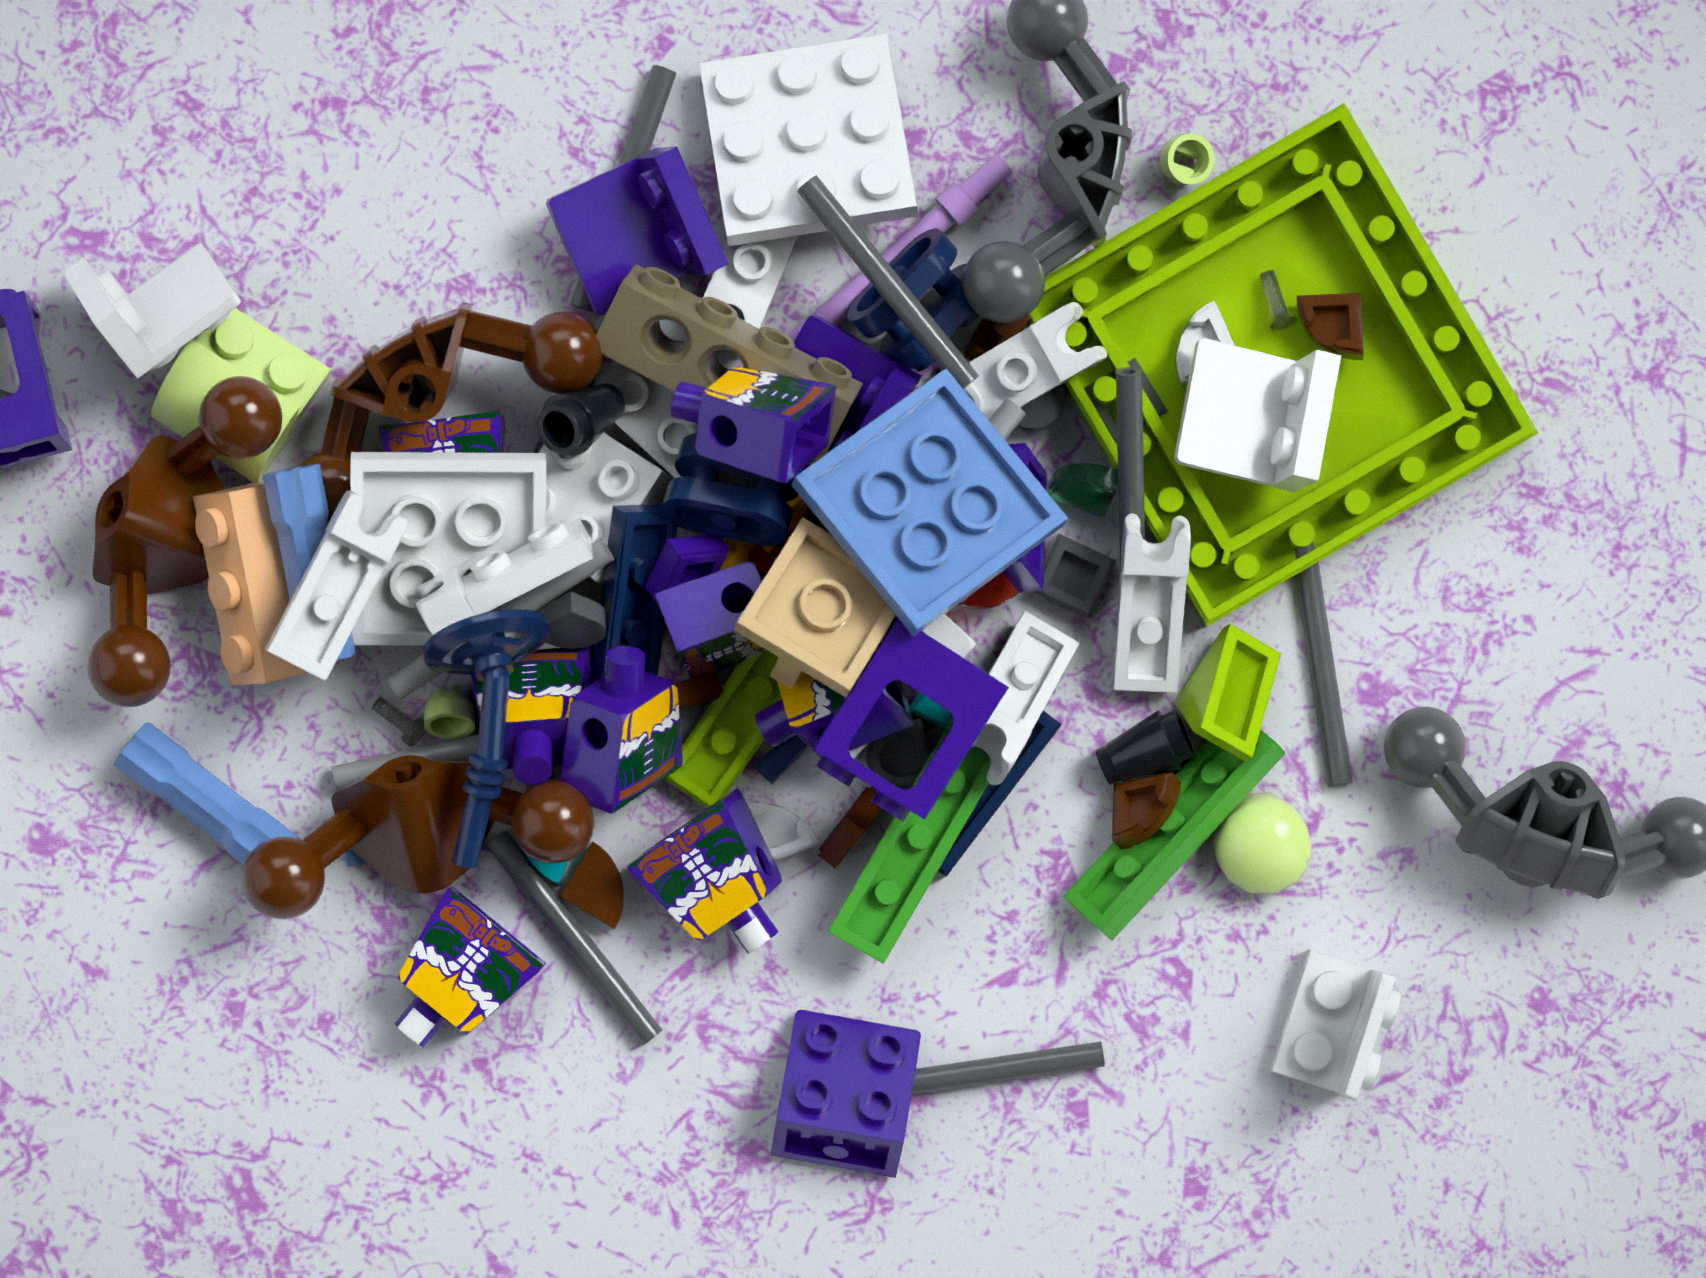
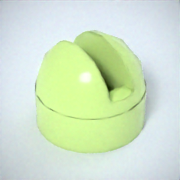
(1190, 146)
(450, 713)

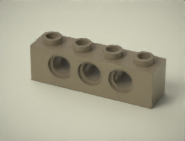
(635, 340)

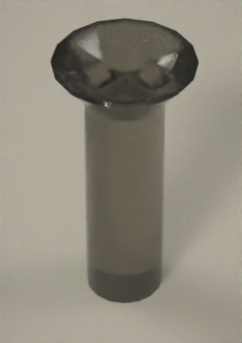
(1281, 317)

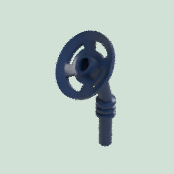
(492, 663)

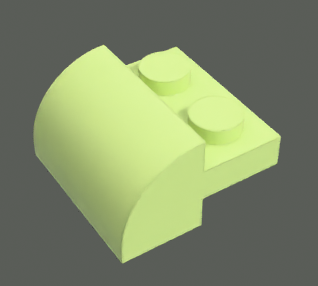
(240, 349)

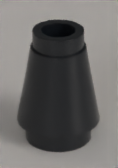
(578, 418)
(1146, 749)

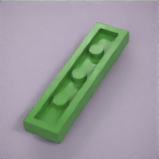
(1209, 791)
(909, 861)

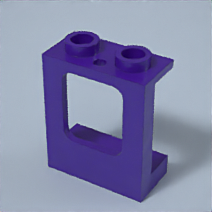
(29, 417)
(939, 675)

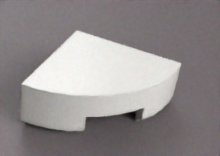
(1205, 324)
(782, 829)

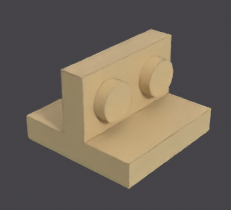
(816, 612)

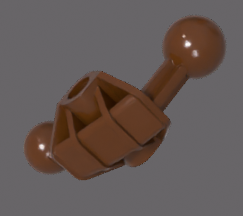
(556, 352)
(150, 536)
(407, 830)

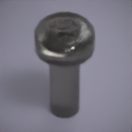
(412, 730)

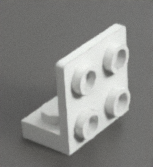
(159, 314)
(1257, 414)
(596, 481)
(1336, 1025)

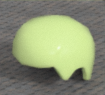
(1262, 844)

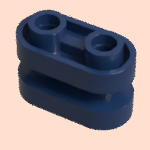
(920, 266)
(727, 500)

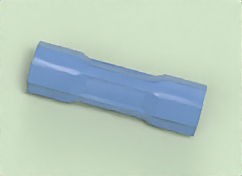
(300, 518)
(174, 776)

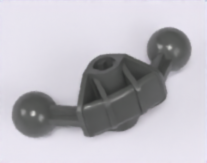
(1003, 277)
(1549, 820)

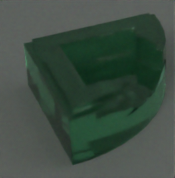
(1085, 487)

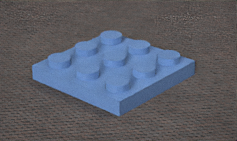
(929, 502)

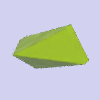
(1230, 691)

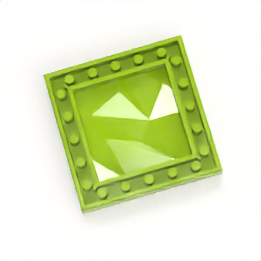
(1400, 420)

